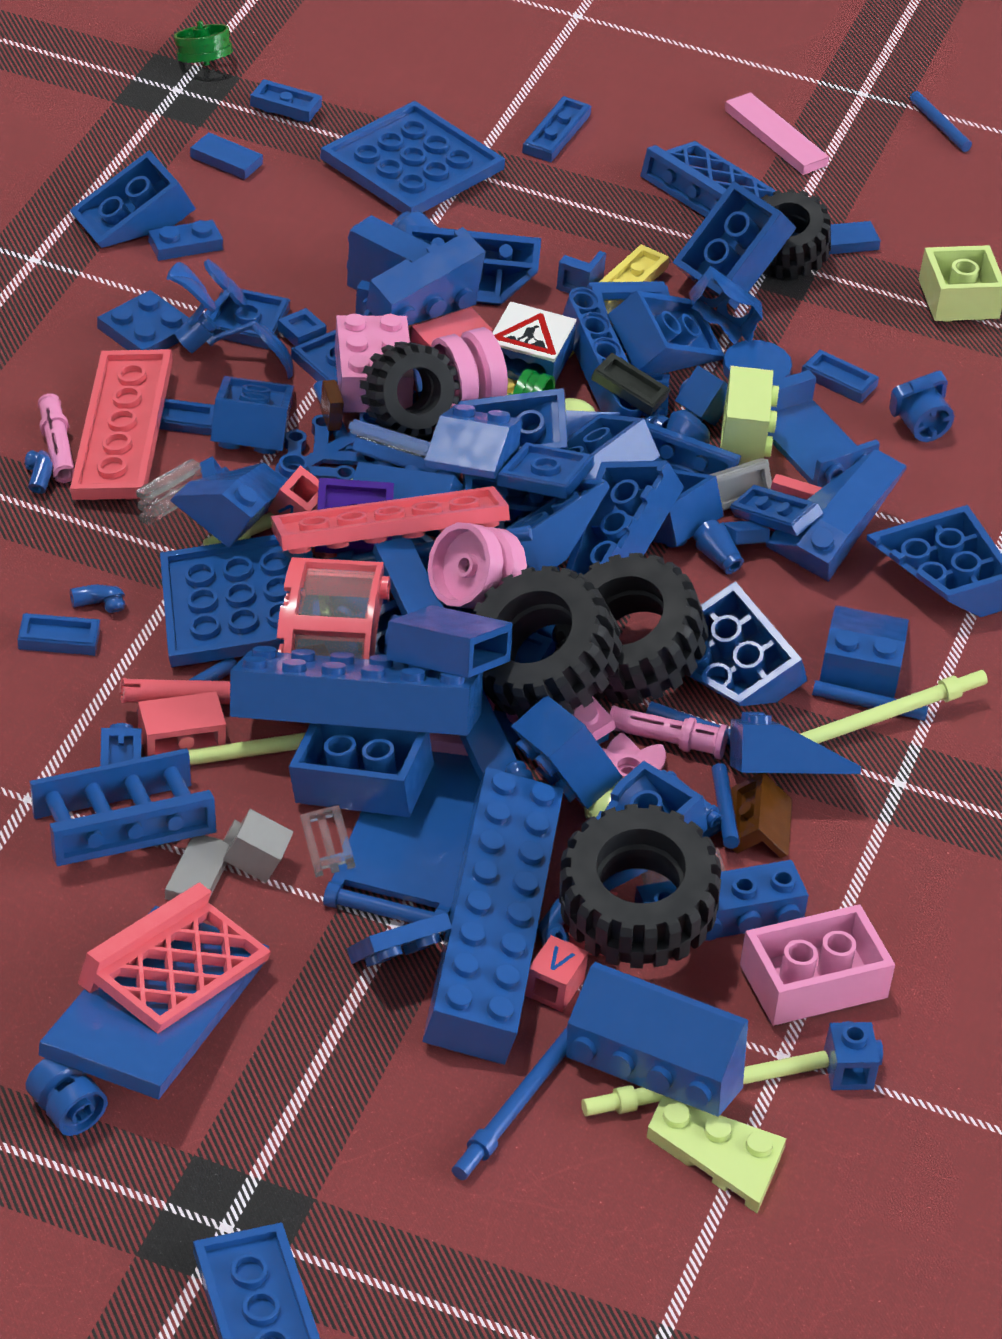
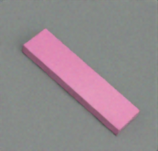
(776, 133)

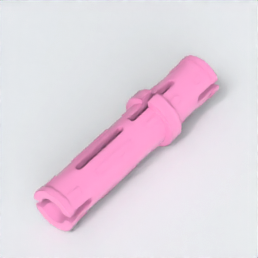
(55, 428)

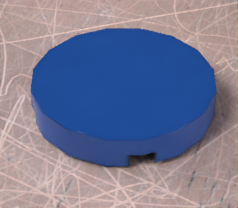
(758, 355)

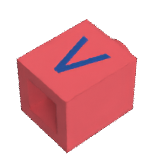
(297, 494)
(556, 973)

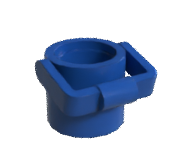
(923, 406)

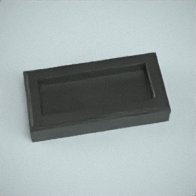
(630, 384)

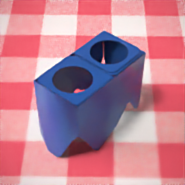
(731, 325)

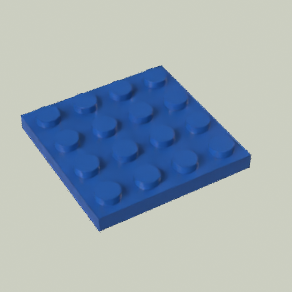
(412, 158)
(223, 598)

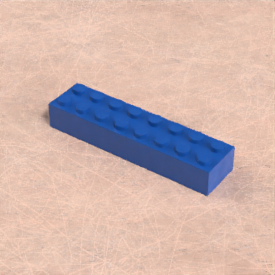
(494, 917)

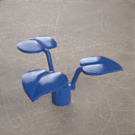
(200, 326)

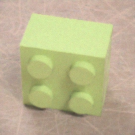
(961, 283)
(749, 413)

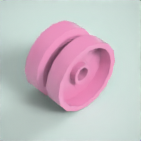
(477, 363)
(470, 561)

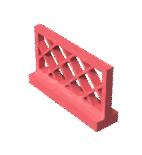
(152, 939)

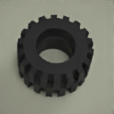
(813, 242)
(383, 381)

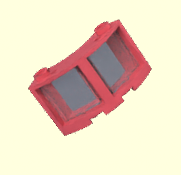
(332, 606)

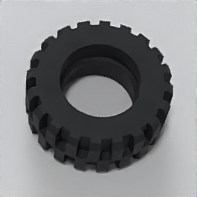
(671, 647)
(580, 664)
(639, 930)

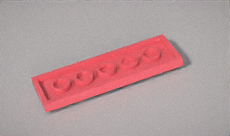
(121, 424)
(382, 519)

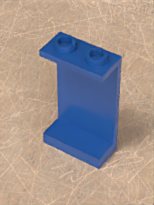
(809, 435)

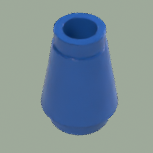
(717, 544)

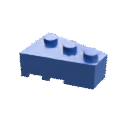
(431, 285)
(409, 481)

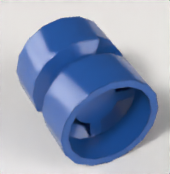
(67, 1096)

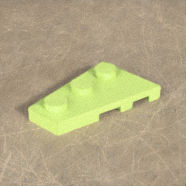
(724, 1148)

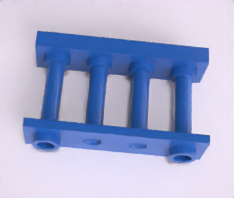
(125, 828)

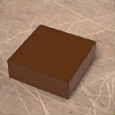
(332, 405)

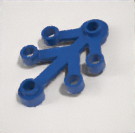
(323, 452)

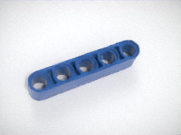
(593, 344)

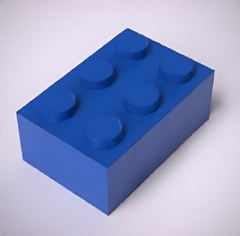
(736, 240)
(361, 768)

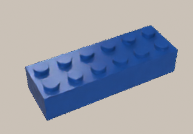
(352, 692)

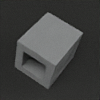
(256, 845)

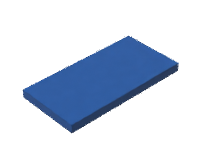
(118, 1047)

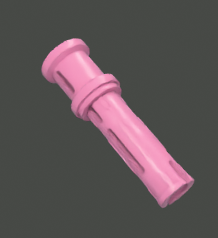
(685, 733)

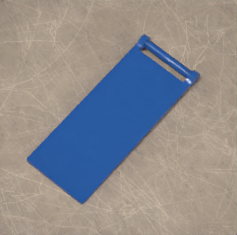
(414, 855)

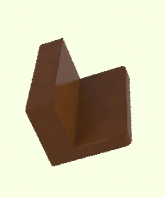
(762, 814)

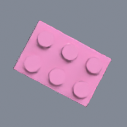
(355, 343)
(816, 964)

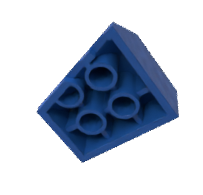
(950, 557)
(745, 652)

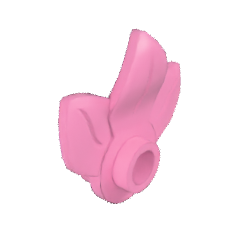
(627, 755)

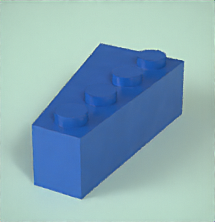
(629, 513)

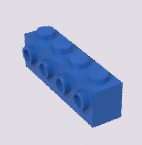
(747, 897)

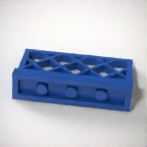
(693, 184)

